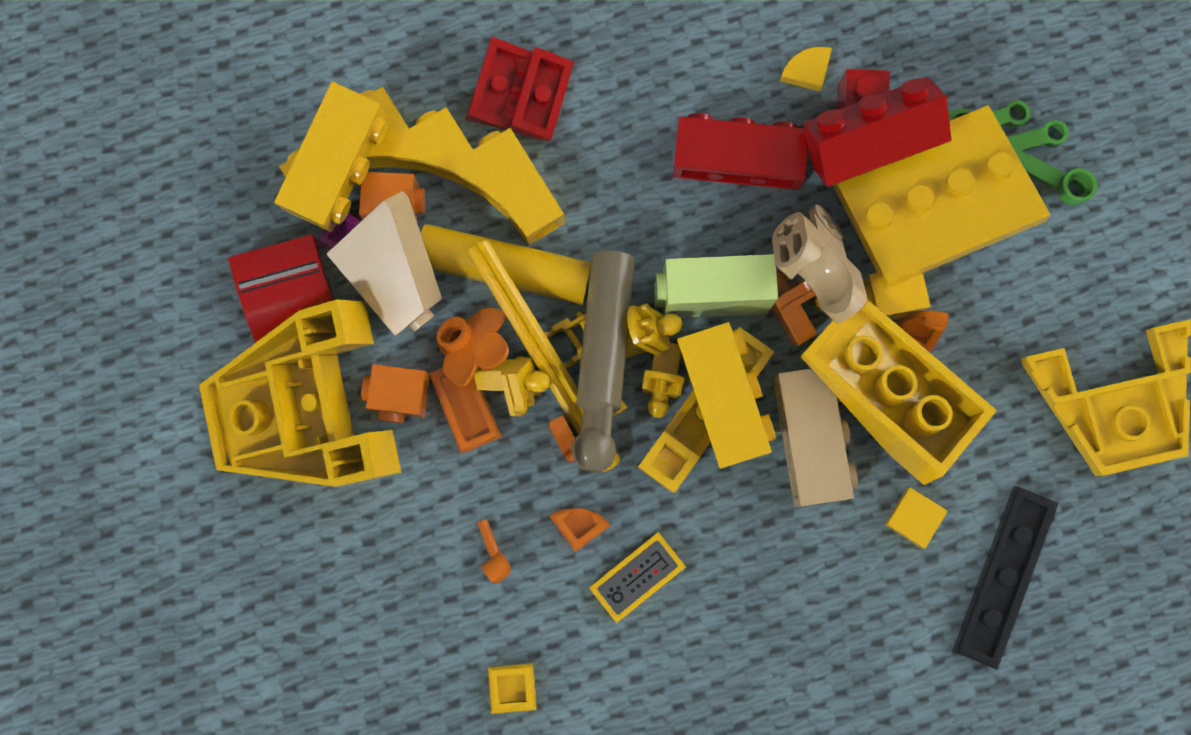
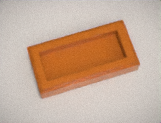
(466, 412)

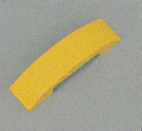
(687, 435)

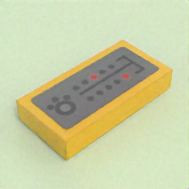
(637, 577)

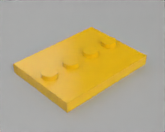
(943, 201)

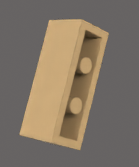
(814, 439)

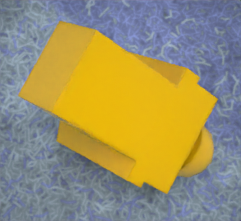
(650, 330)
(517, 380)
(663, 380)

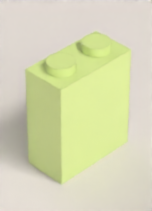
(717, 286)

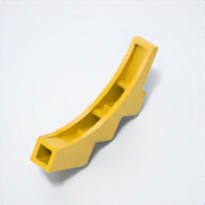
(493, 170)

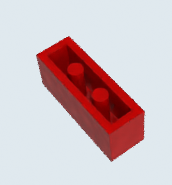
(878, 130)
(740, 152)

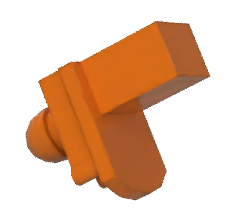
(789, 309)

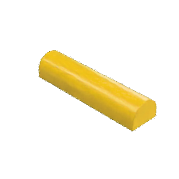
(529, 268)

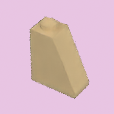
(390, 265)

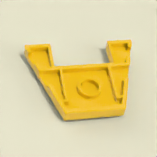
(1125, 421)

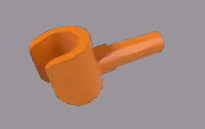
(497, 566)

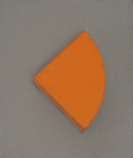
(925, 326)
(563, 436)
(579, 525)

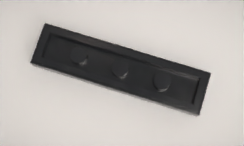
(1005, 577)

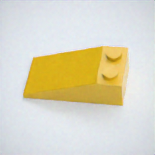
(899, 392)

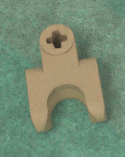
(818, 255)

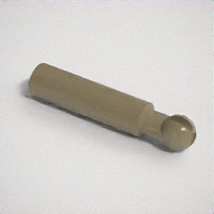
(603, 357)

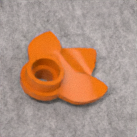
(472, 344)

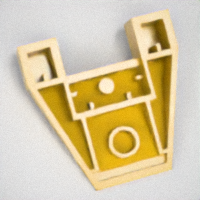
(286, 408)

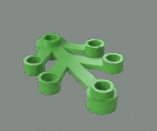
(1036, 168)

